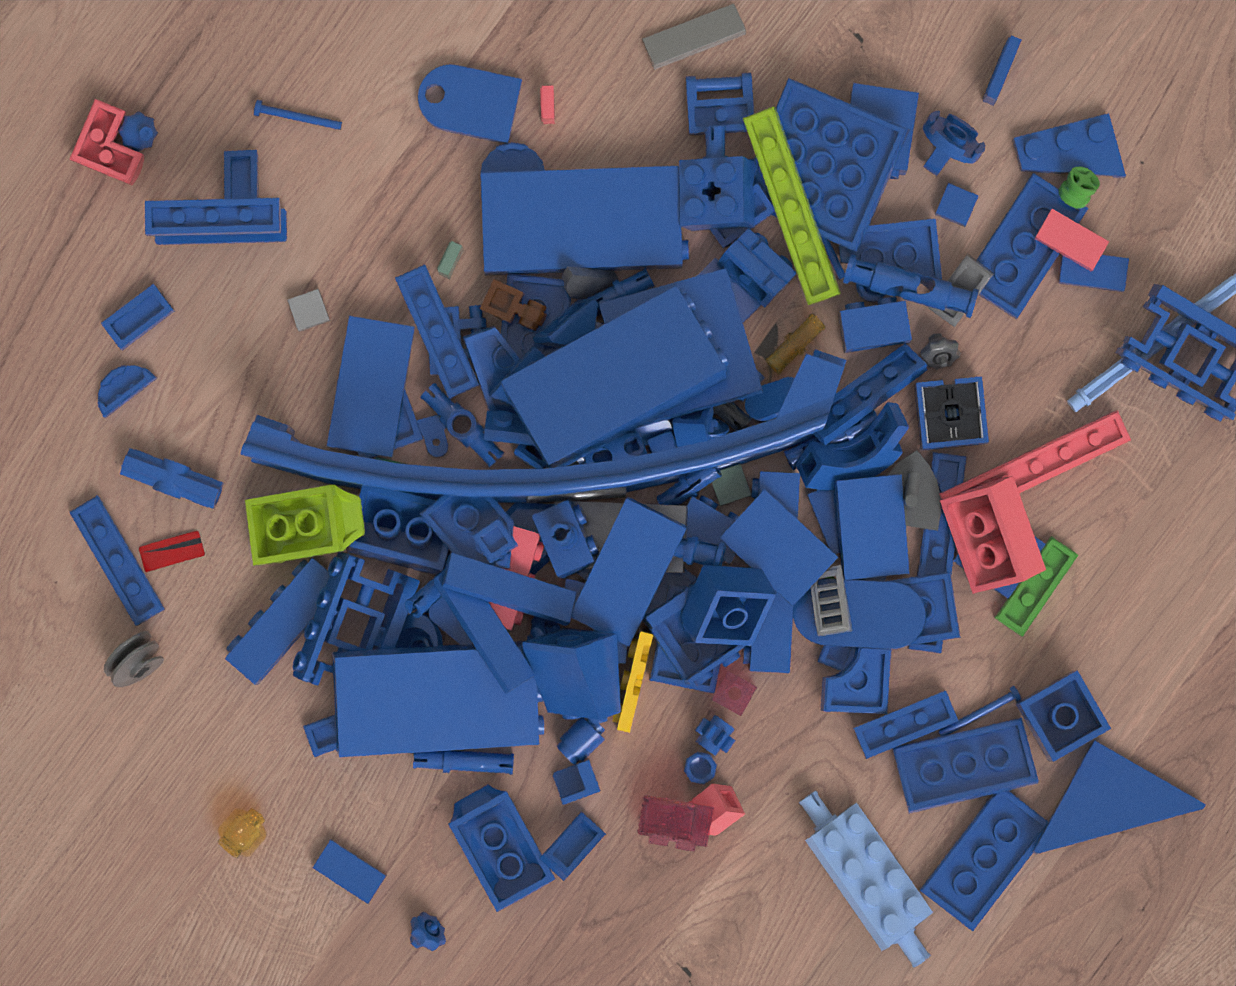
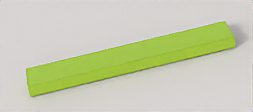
(791, 206)

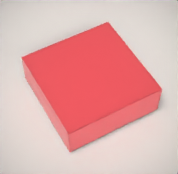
(547, 104)

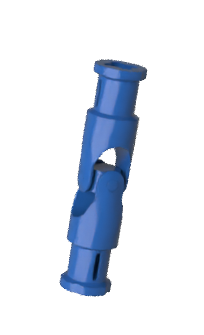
(897, 282)

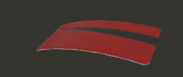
(171, 551)

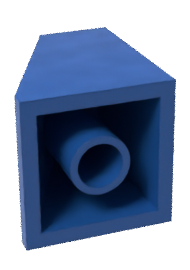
(576, 673)

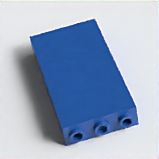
(582, 220)
(615, 378)
(428, 702)

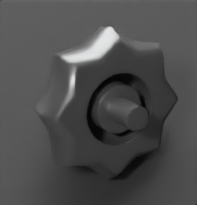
(940, 351)

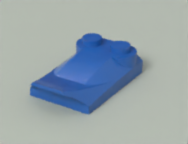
(499, 846)

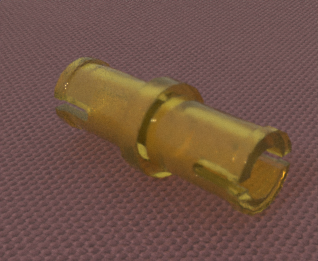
(795, 343)

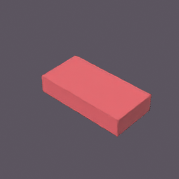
(1071, 240)

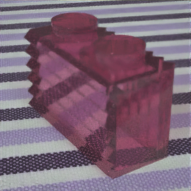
(675, 821)

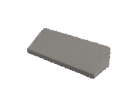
(694, 36)

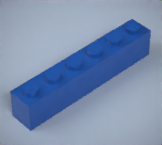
(773, 644)

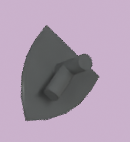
(919, 492)

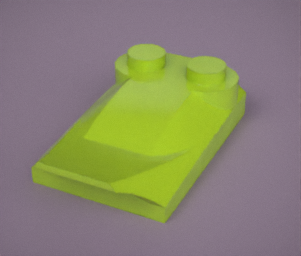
(303, 524)

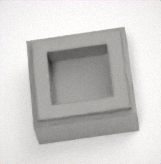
(308, 310)

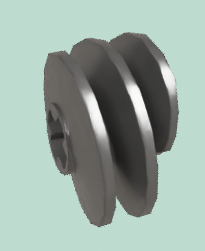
(132, 660)

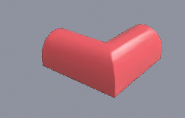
(97, 146)

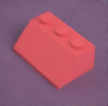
(993, 535)

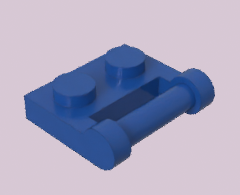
(719, 112)

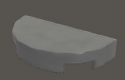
(587, 282)

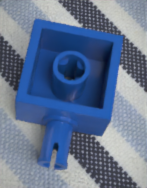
(704, 176)

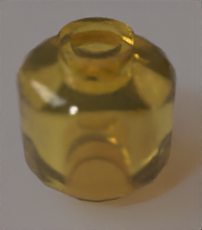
(242, 832)

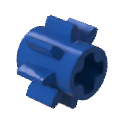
(715, 735)

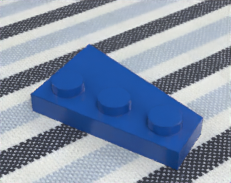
(1077, 144)
(491, 361)

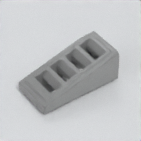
(837, 627)

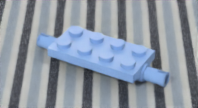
(868, 876)

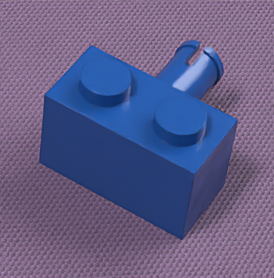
(566, 538)

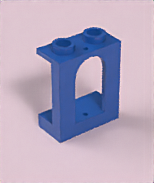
(688, 670)

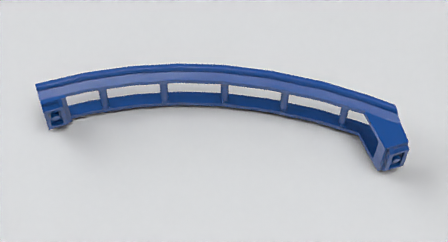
(801, 414)

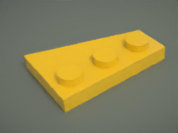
(632, 681)

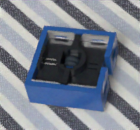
(938, 411)

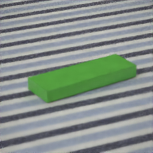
(1031, 595)

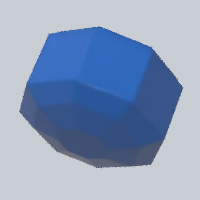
(700, 768)

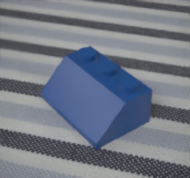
(398, 532)

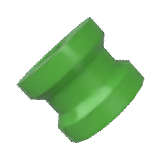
(1079, 187)

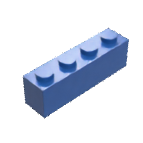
(280, 625)

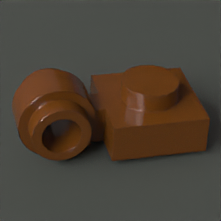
(505, 302)

